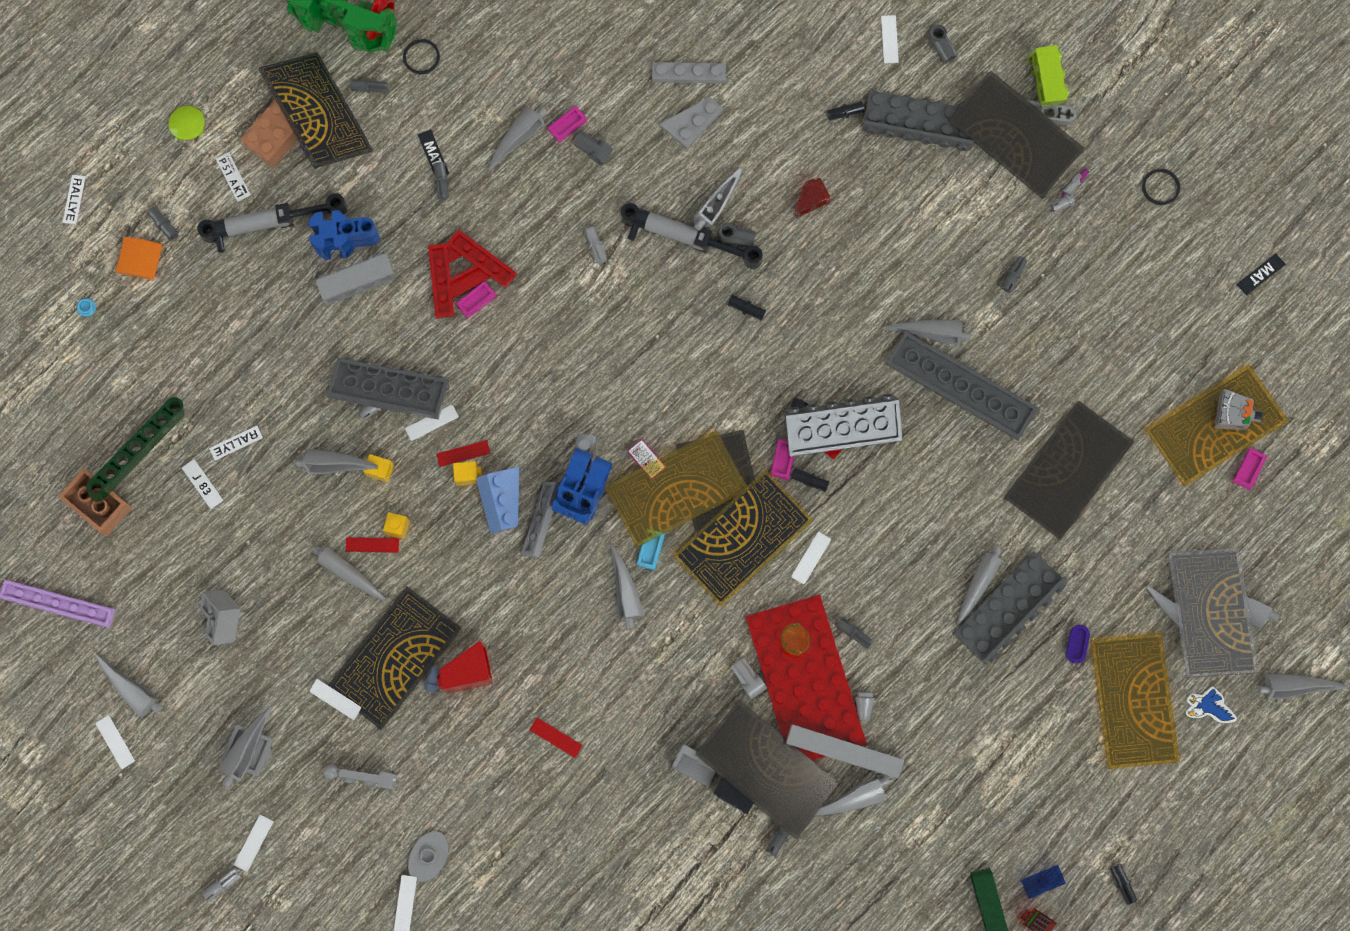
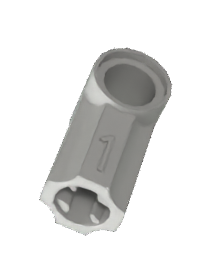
(751, 683)

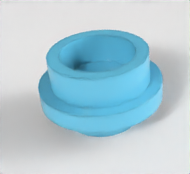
(86, 307)

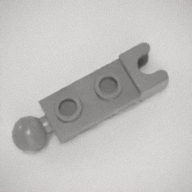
(383, 780)

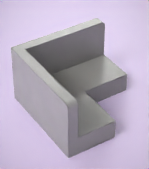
(221, 615)
(692, 766)

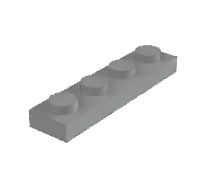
(689, 72)
(540, 520)

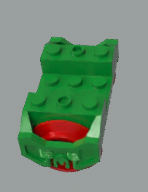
(367, 25)

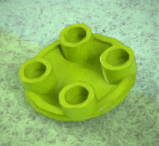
(186, 123)

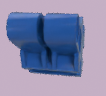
(341, 234)
(590, 488)

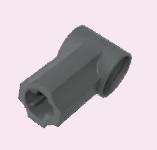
(942, 45)
(597, 150)
(739, 236)

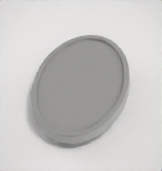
(428, 856)

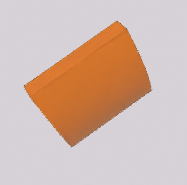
(138, 258)

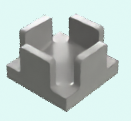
(260, 755)

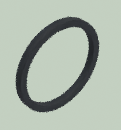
(421, 41)
(1164, 171)

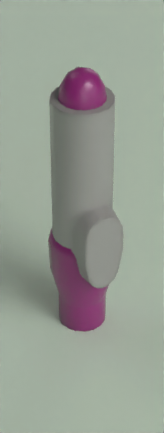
(1075, 182)

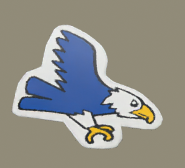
(1210, 704)

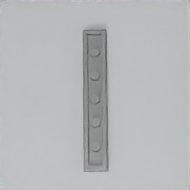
(844, 751)

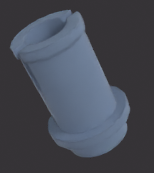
(431, 684)

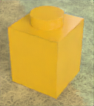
(384, 468)
(466, 473)
(396, 525)

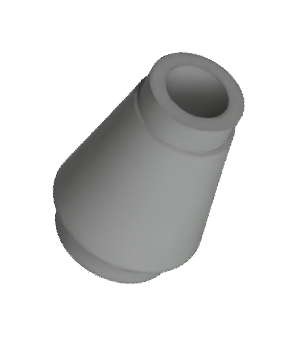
(864, 705)

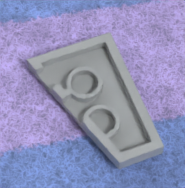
(692, 122)

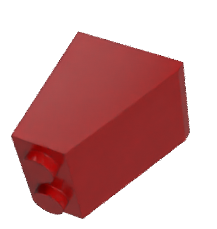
(466, 671)

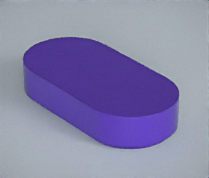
(1077, 644)

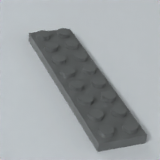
(961, 386)

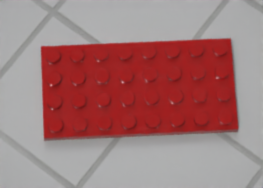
(810, 686)

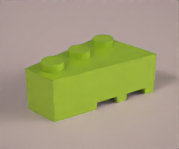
(1049, 75)

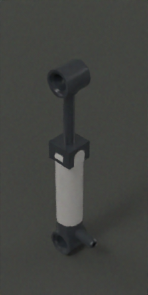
(278, 216)
(683, 233)

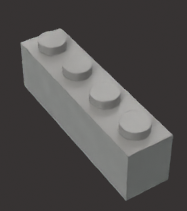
(355, 279)

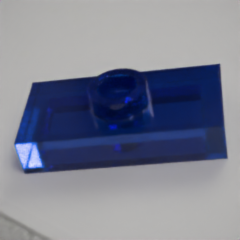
(1043, 881)

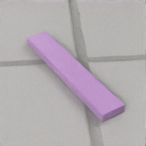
(57, 603)

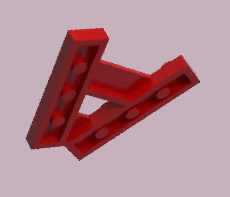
(484, 268)

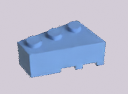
(500, 498)

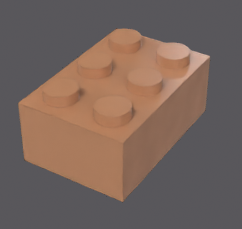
(270, 136)
(101, 515)

